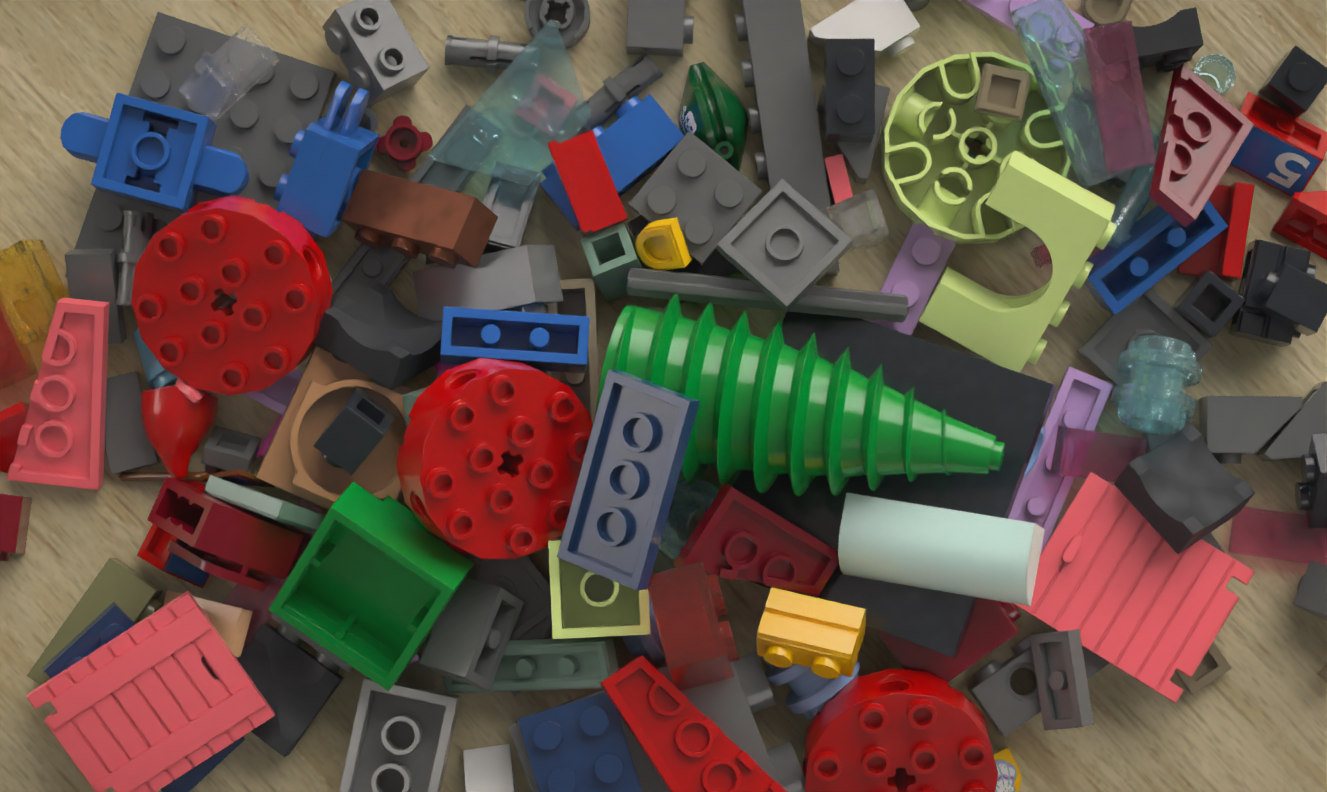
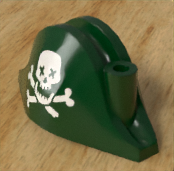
(714, 114)

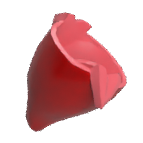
(177, 422)

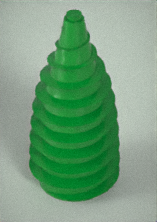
(788, 407)

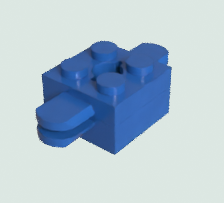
(154, 154)
(327, 164)

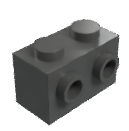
(374, 48)

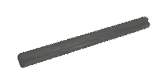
(746, 294)

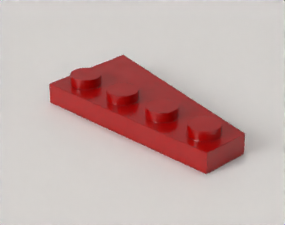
(678, 738)

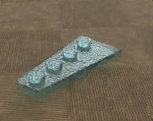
(1060, 65)

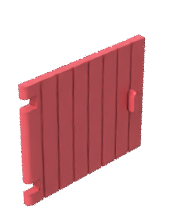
(1131, 590)
(149, 704)

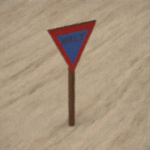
(236, 476)

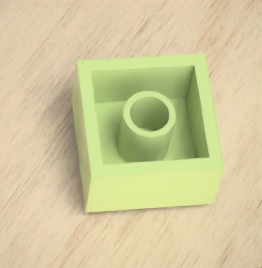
(591, 604)

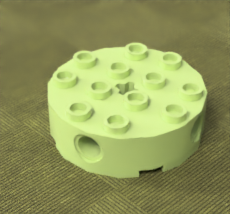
(927, 156)

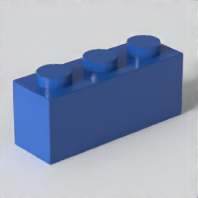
(629, 147)
(1153, 251)
(534, 339)

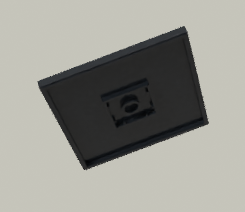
(970, 392)

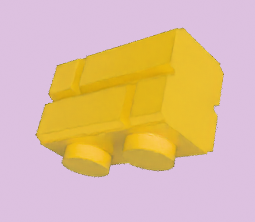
(810, 633)

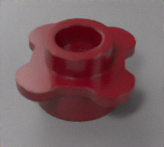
(403, 129)

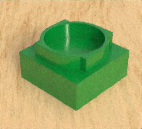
(371, 584)

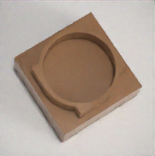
(299, 467)

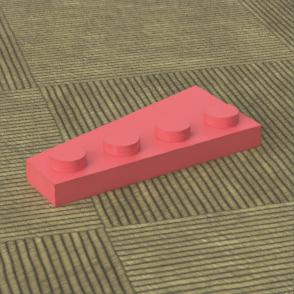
(67, 411)

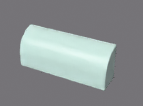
(939, 549)

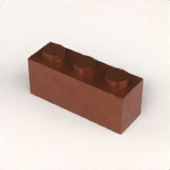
(419, 219)

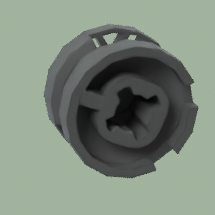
(569, 15)

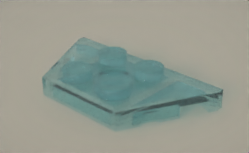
(520, 114)

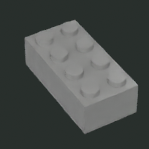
(399, 739)

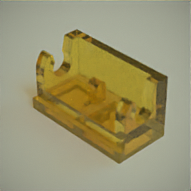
(30, 289)

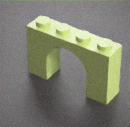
(1012, 326)

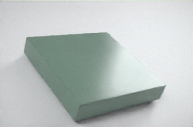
(264, 503)

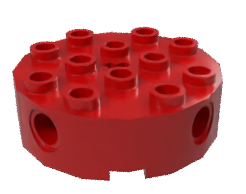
(220, 251)
(494, 457)
(898, 736)

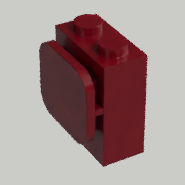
(223, 535)
(988, 628)

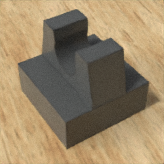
(230, 450)

